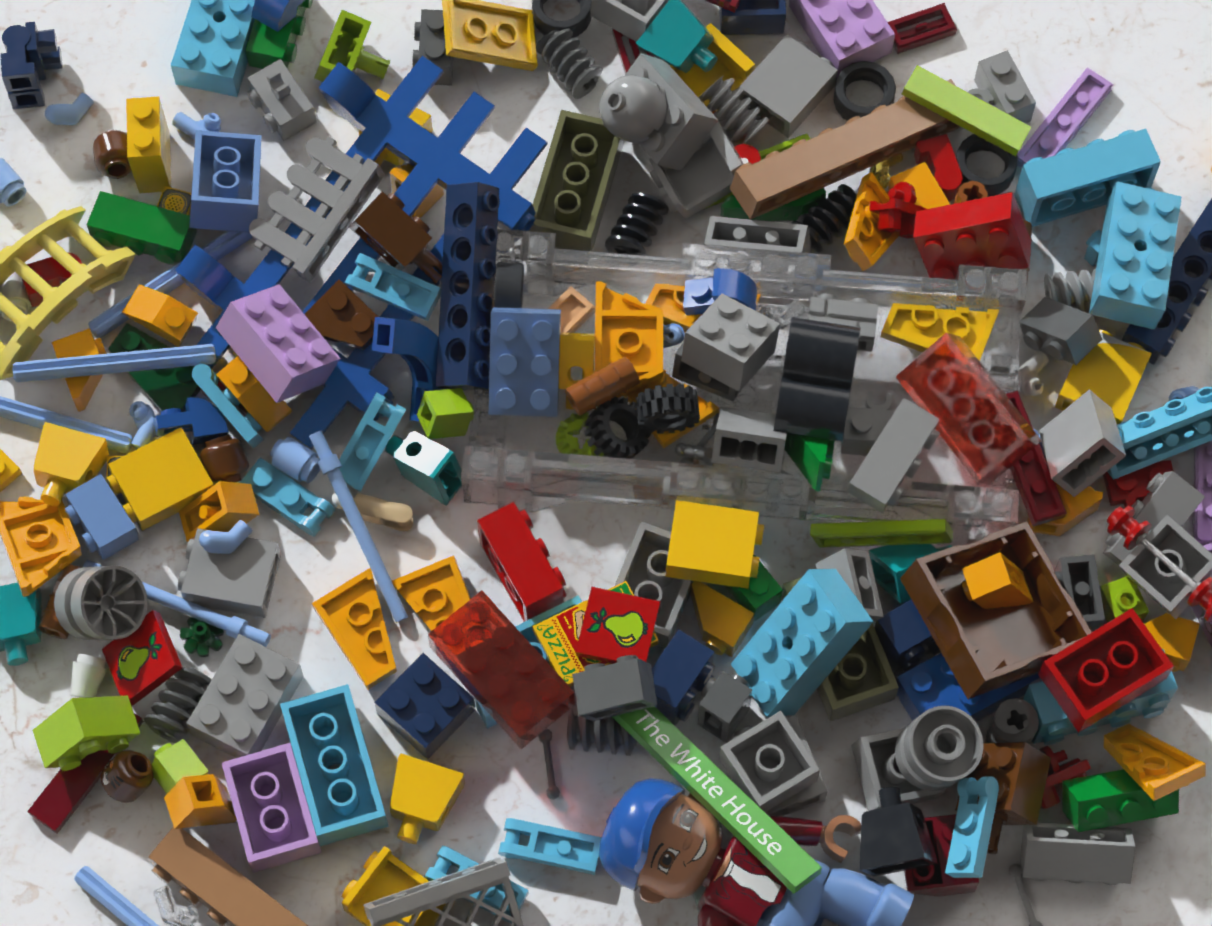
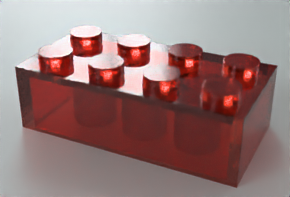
(972, 408)
(501, 669)

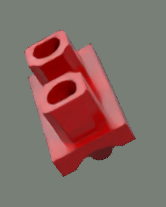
(899, 211)
(1057, 773)

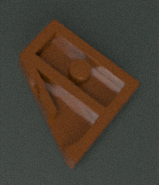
(343, 317)

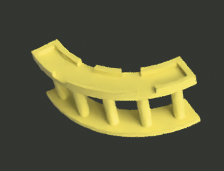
(57, 302)

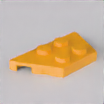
(628, 330)
(37, 541)

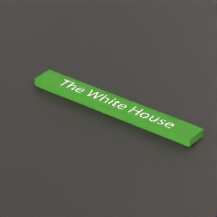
(721, 797)

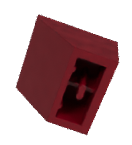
(932, 879)

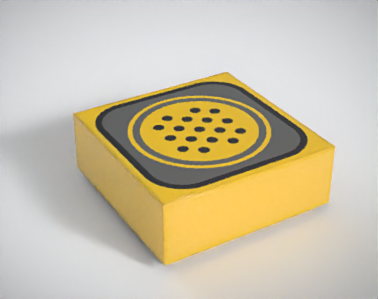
(175, 200)

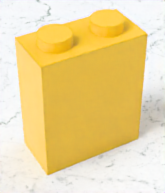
(148, 144)
(159, 478)
(713, 544)

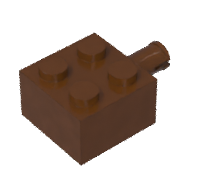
(397, 235)
(1021, 782)

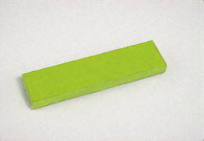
(966, 110)
(882, 533)

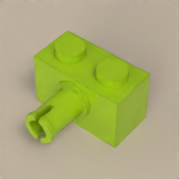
(347, 48)

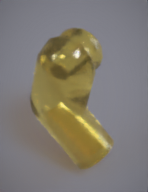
(881, 169)

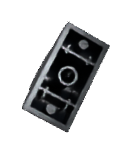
(817, 379)

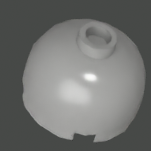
(632, 108)

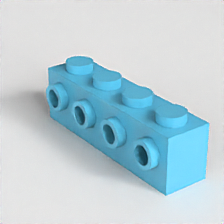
(1165, 432)

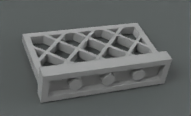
(447, 890)

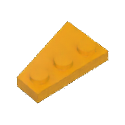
(358, 627)
(1152, 762)

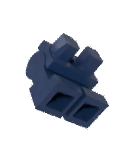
(26, 62)

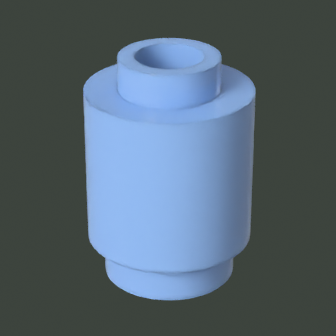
(11, 185)
(295, 459)

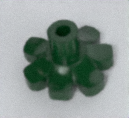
(201, 637)

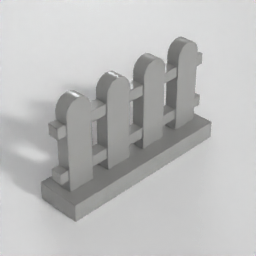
(327, 231)

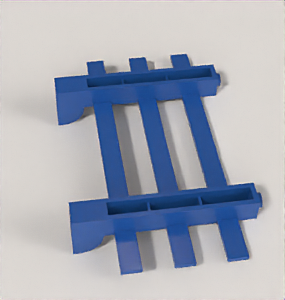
(434, 162)

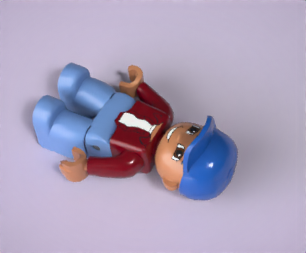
(674, 847)

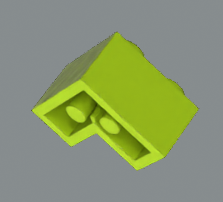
(84, 728)

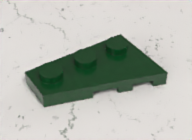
(164, 387)

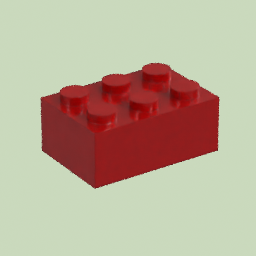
(972, 234)
(521, 561)
(1105, 670)

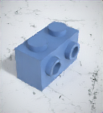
(101, 517)

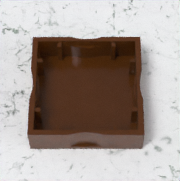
(1000, 643)

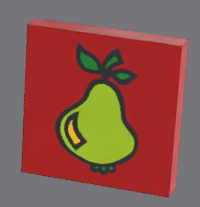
(617, 626)
(142, 659)

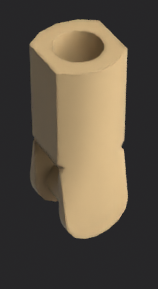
(385, 513)

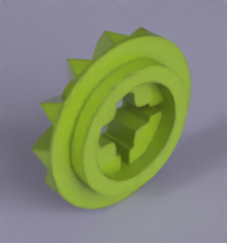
(564, 436)

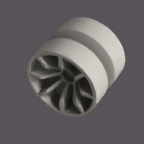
(100, 603)
(939, 748)

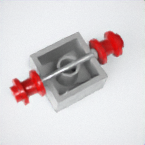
(1165, 563)

